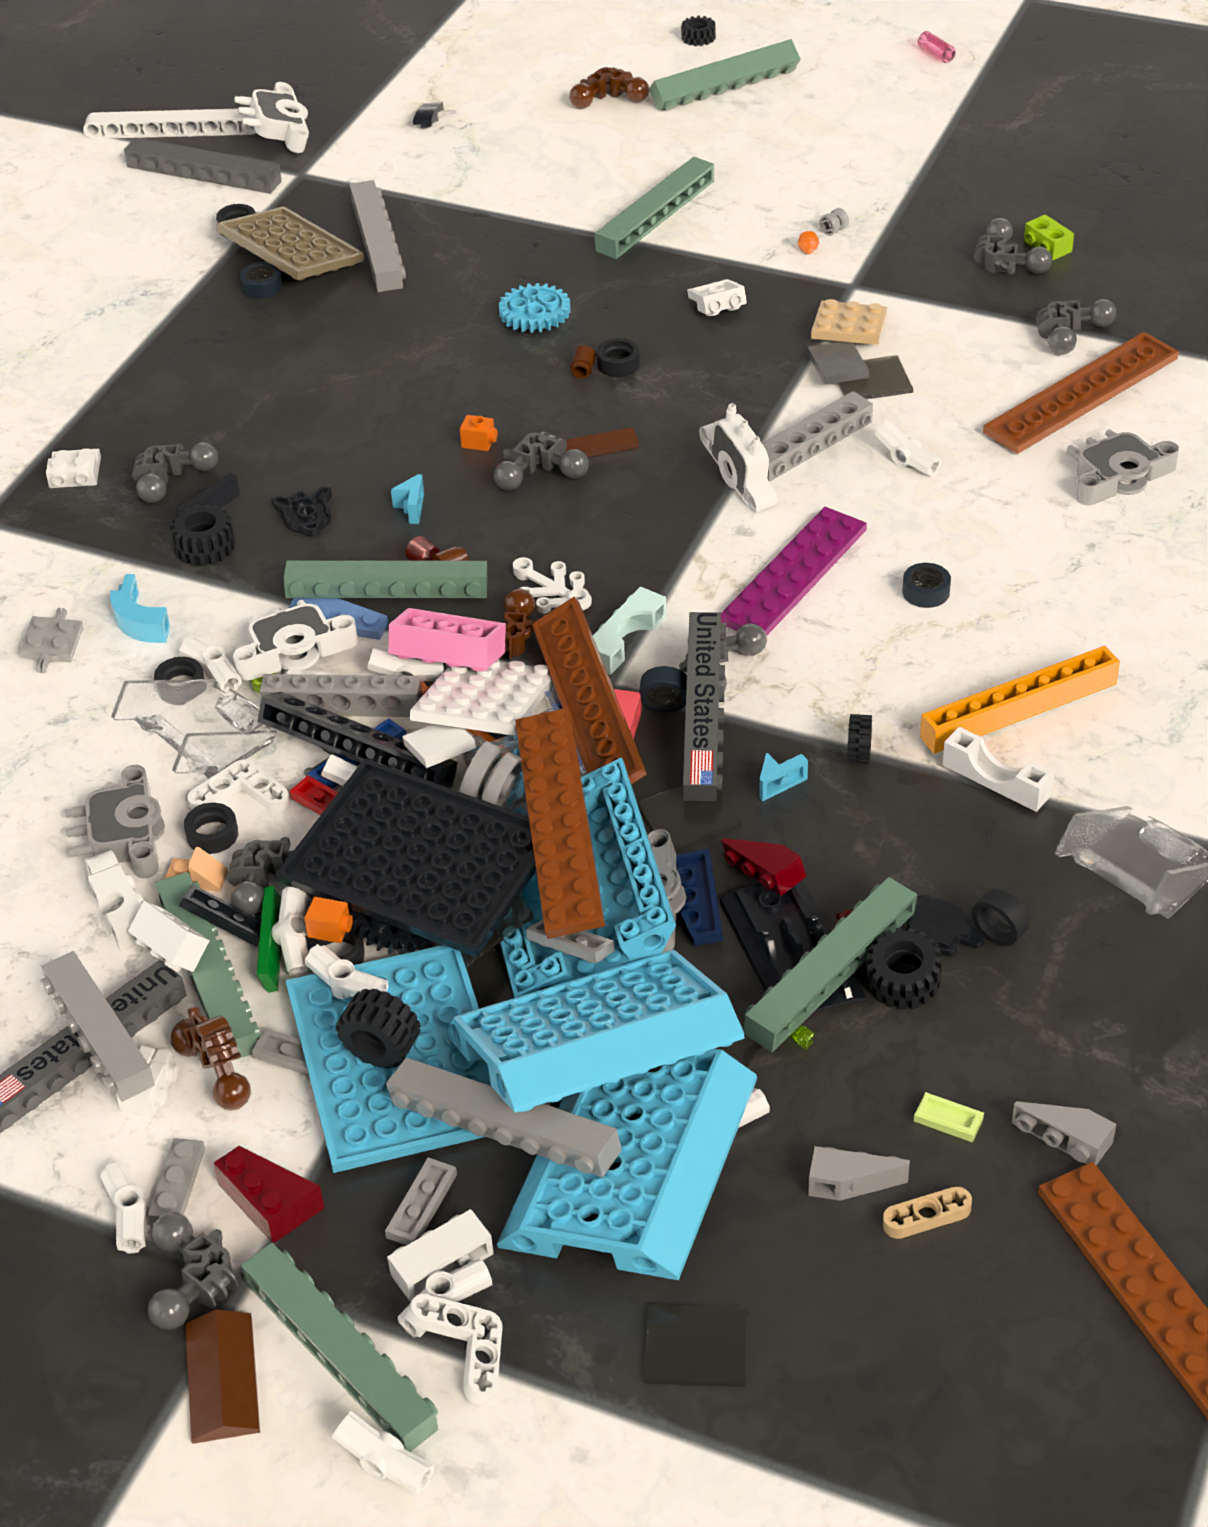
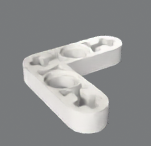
(241, 776)
(469, 1331)

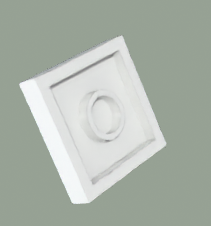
(438, 743)

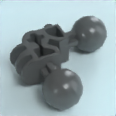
(999, 257)
(1062, 317)
(542, 450)
(154, 464)
(749, 640)
(251, 869)
(205, 1272)

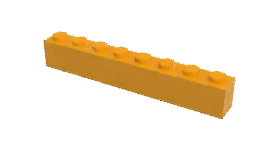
(1021, 697)

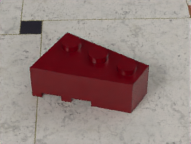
(267, 1192)

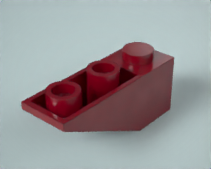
(768, 863)

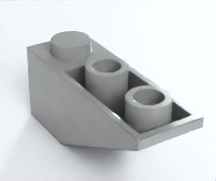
(1070, 1129)
(850, 1174)

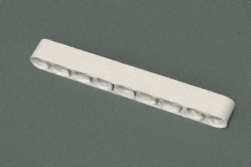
(162, 124)

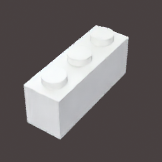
(168, 937)
(440, 1249)

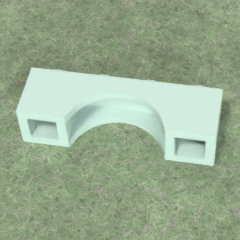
(640, 612)

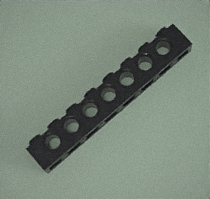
(347, 737)

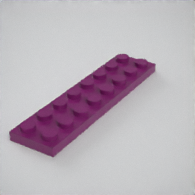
(794, 571)

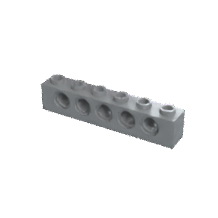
(817, 433)
(350, 693)

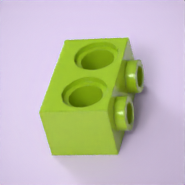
(1050, 235)

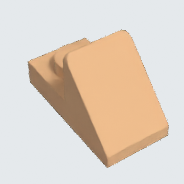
(201, 868)

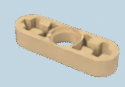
(917, 1223)

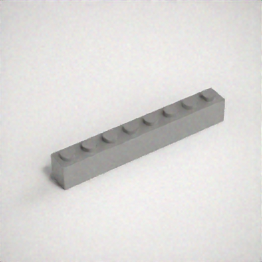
(377, 236)
(479, 1109)

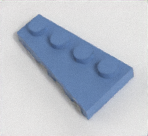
(367, 622)

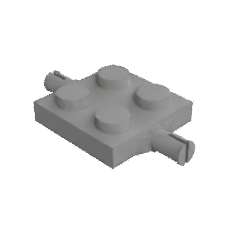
(51, 639)

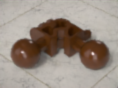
(608, 81)
(518, 607)
(217, 1049)

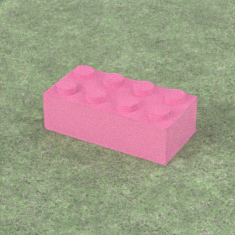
(447, 639)

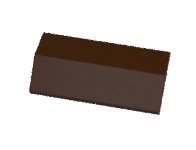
(222, 1376)

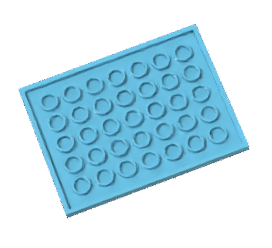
(352, 1095)

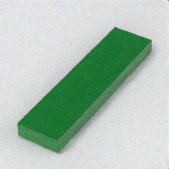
(269, 951)

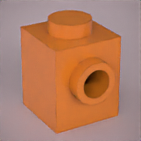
(478, 433)
(328, 920)

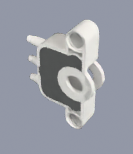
(274, 115)
(735, 443)
(292, 633)

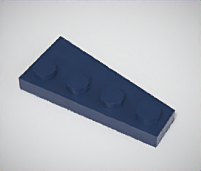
(701, 906)

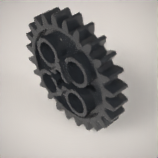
(380, 934)

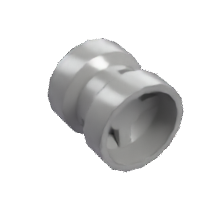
(834, 221)

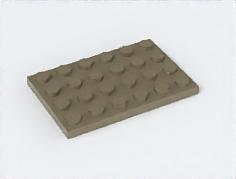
(290, 242)

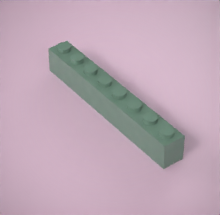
(724, 75)
(654, 207)
(386, 579)
(827, 965)
(212, 974)
(340, 1348)

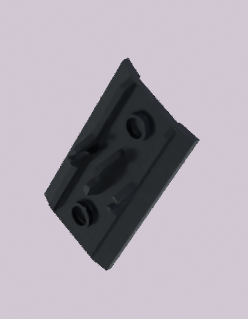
(779, 932)

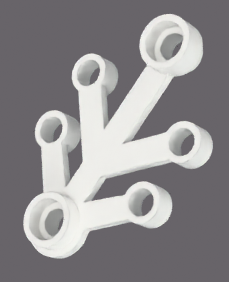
(524, 570)

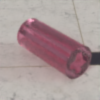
(936, 47)

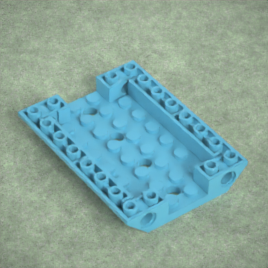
(629, 886)
(596, 1029)
(665, 1174)

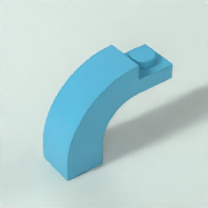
(138, 621)

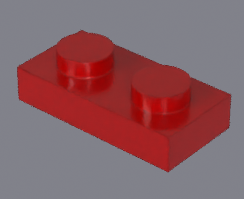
(313, 794)

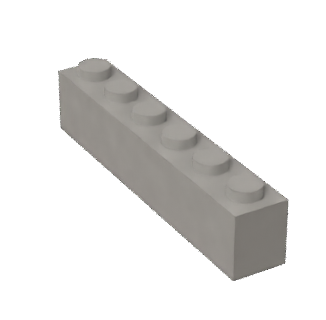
(97, 1027)

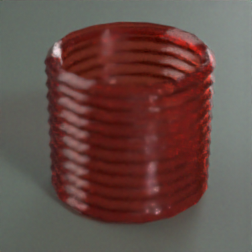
(420, 549)

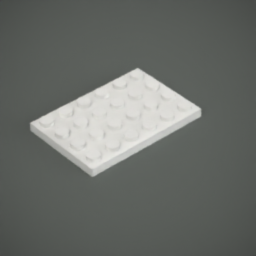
(485, 698)

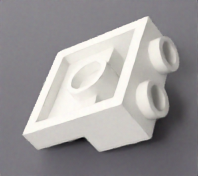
(718, 296)
(73, 468)

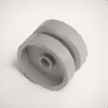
(491, 775)

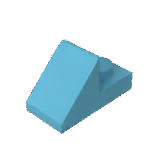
(410, 497)
(780, 777)

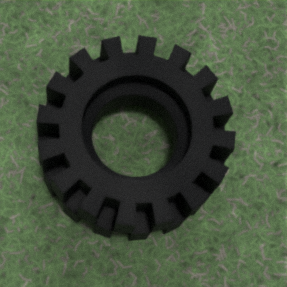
(698, 30)
(859, 738)

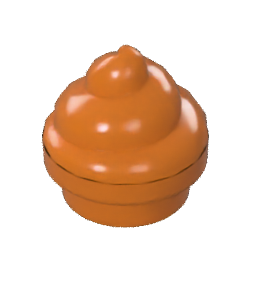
(808, 242)

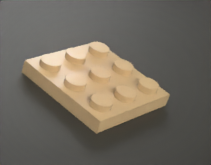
(849, 322)

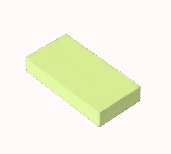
(948, 1117)

